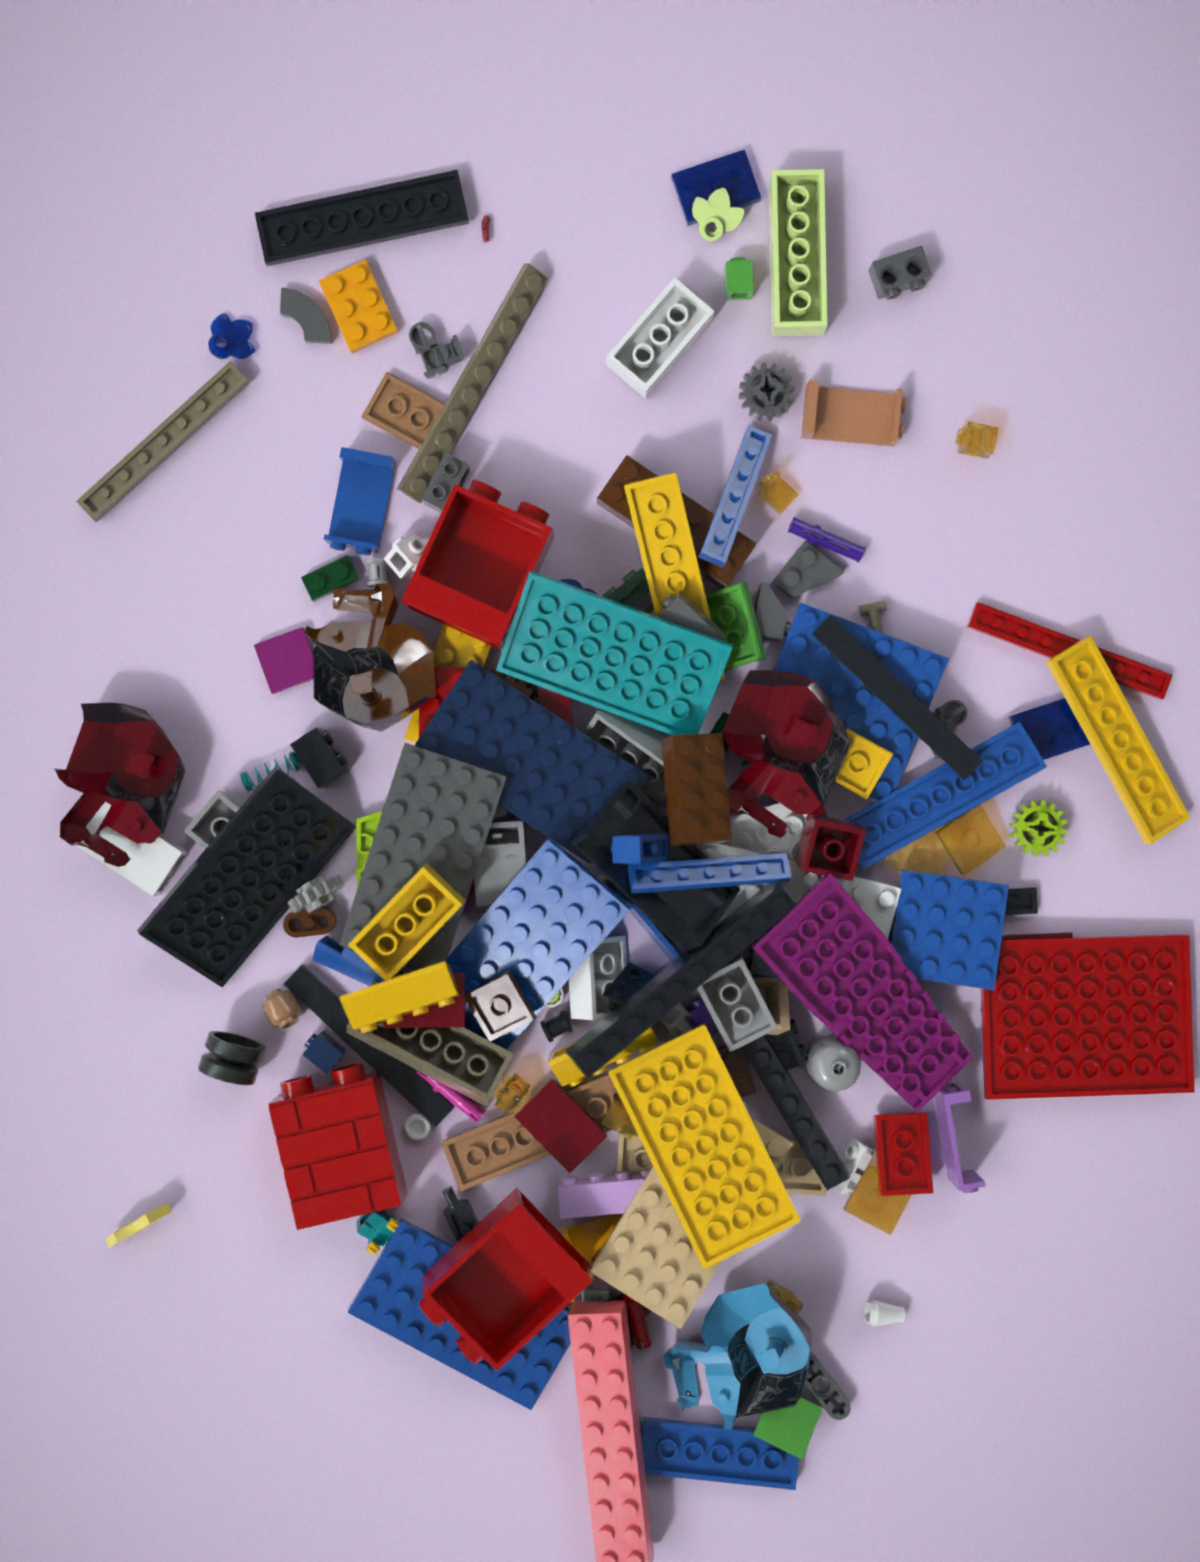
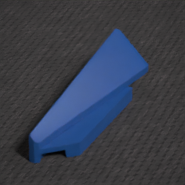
(345, 961)

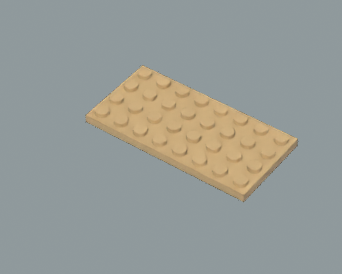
(651, 1253)

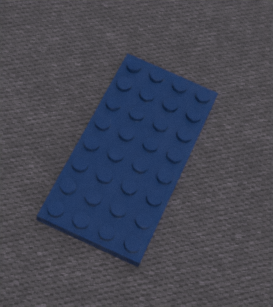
(551, 768)

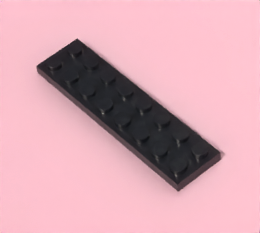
(361, 218)

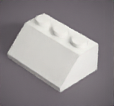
(595, 977)

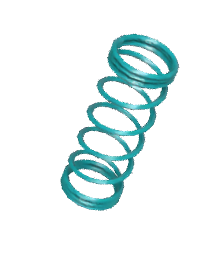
(248, 784)

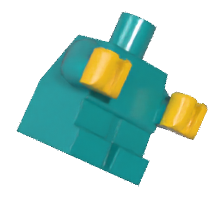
(376, 1228)

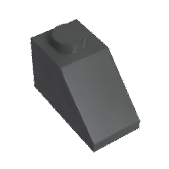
(770, 615)

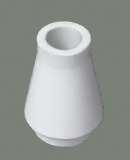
(881, 1313)

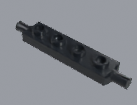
(459, 1214)

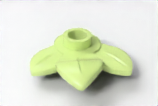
(718, 211)

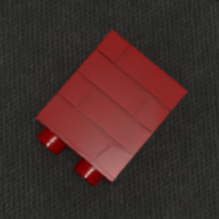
(479, 563)
(337, 1147)
(504, 1281)

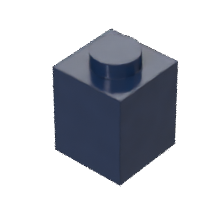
(323, 1051)

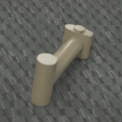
(873, 610)

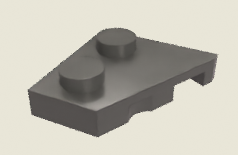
(806, 571)

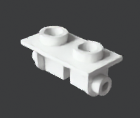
(855, 1156)

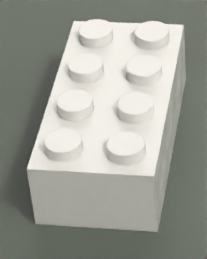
(659, 338)

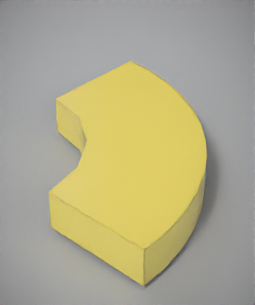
(138, 1225)

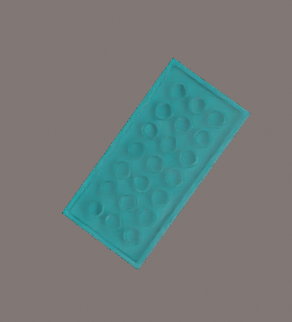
(613, 656)

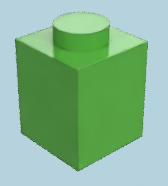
(738, 279)

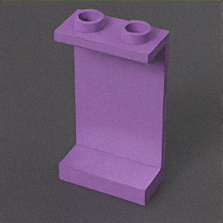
(950, 1094)

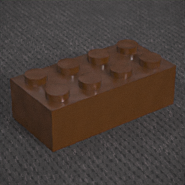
(696, 789)

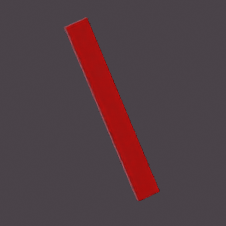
(1050, 643)

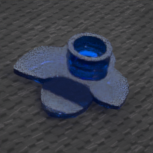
(234, 335)

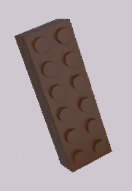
(615, 501)

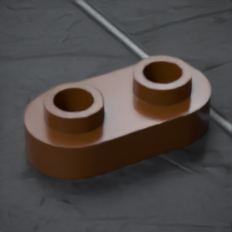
(310, 923)

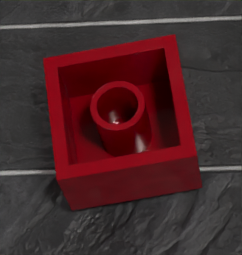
(830, 847)

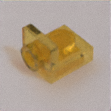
(776, 492)
(619, 1120)

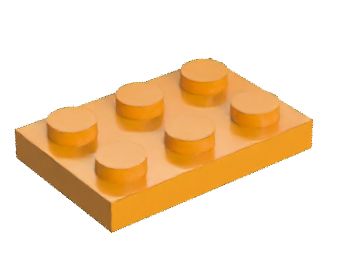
(358, 306)

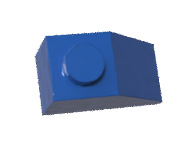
(640, 848)

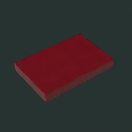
(447, 1016)
(561, 1125)

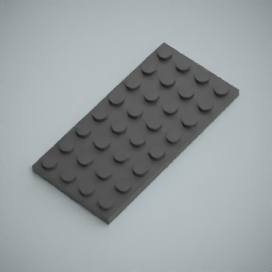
(432, 816)

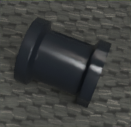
(556, 1026)

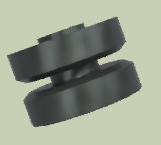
(231, 1058)

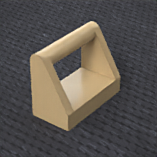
(776, 1002)

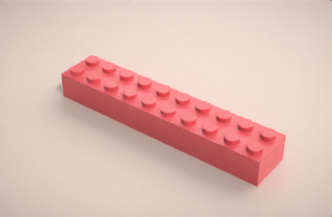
(610, 1431)

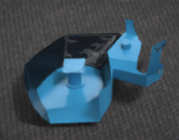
(751, 1355)

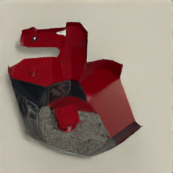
(792, 742)
(128, 764)

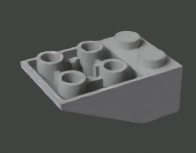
(500, 861)

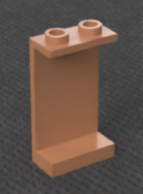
(852, 415)

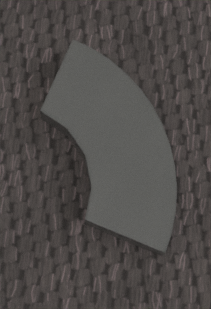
(307, 314)

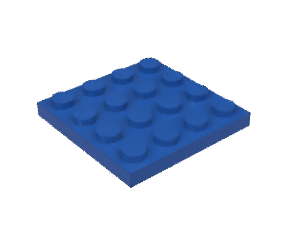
(950, 928)

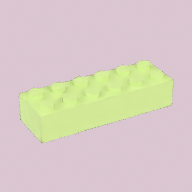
(797, 252)

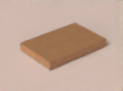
(402, 410)

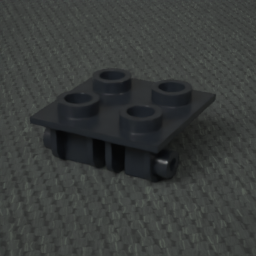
(626, 984)

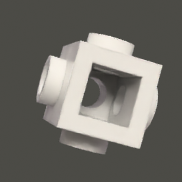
(405, 555)

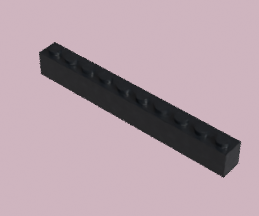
(679, 979)

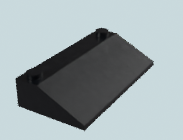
(681, 914)

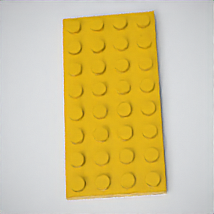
(704, 1146)

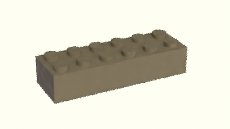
(445, 1054)

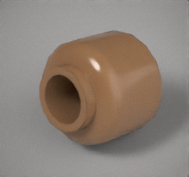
(281, 1009)

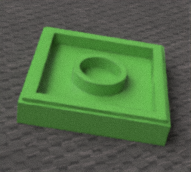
(789, 1427)

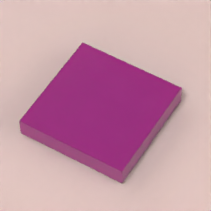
(286, 660)

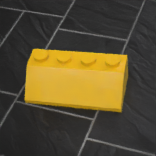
(400, 996)
(569, 1074)

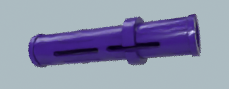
(797, 526)

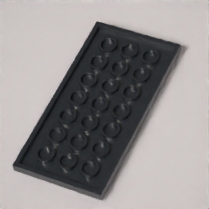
(247, 877)

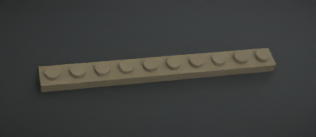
(473, 381)

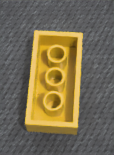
(407, 922)

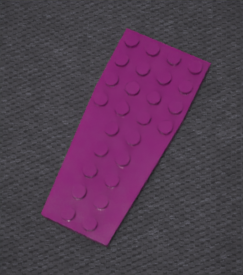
(863, 992)

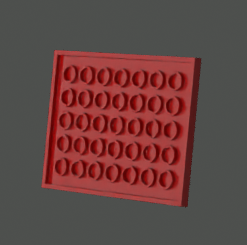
(1089, 1018)

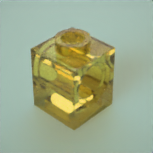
(976, 439)

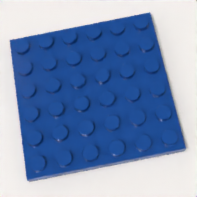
(854, 703)

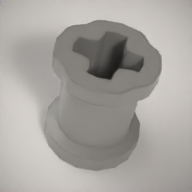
(372, 565)

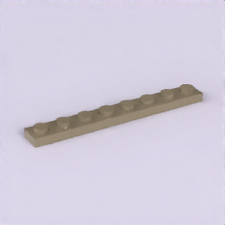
(163, 441)

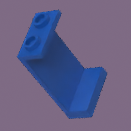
(361, 501)
(652, 931)

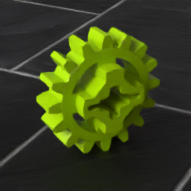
(1040, 818)

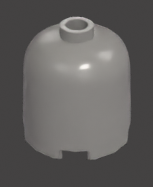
(822, 1058)

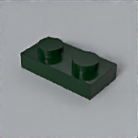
(330, 577)

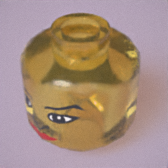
(512, 1093)

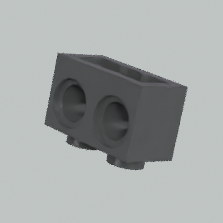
(896, 267)
(449, 472)

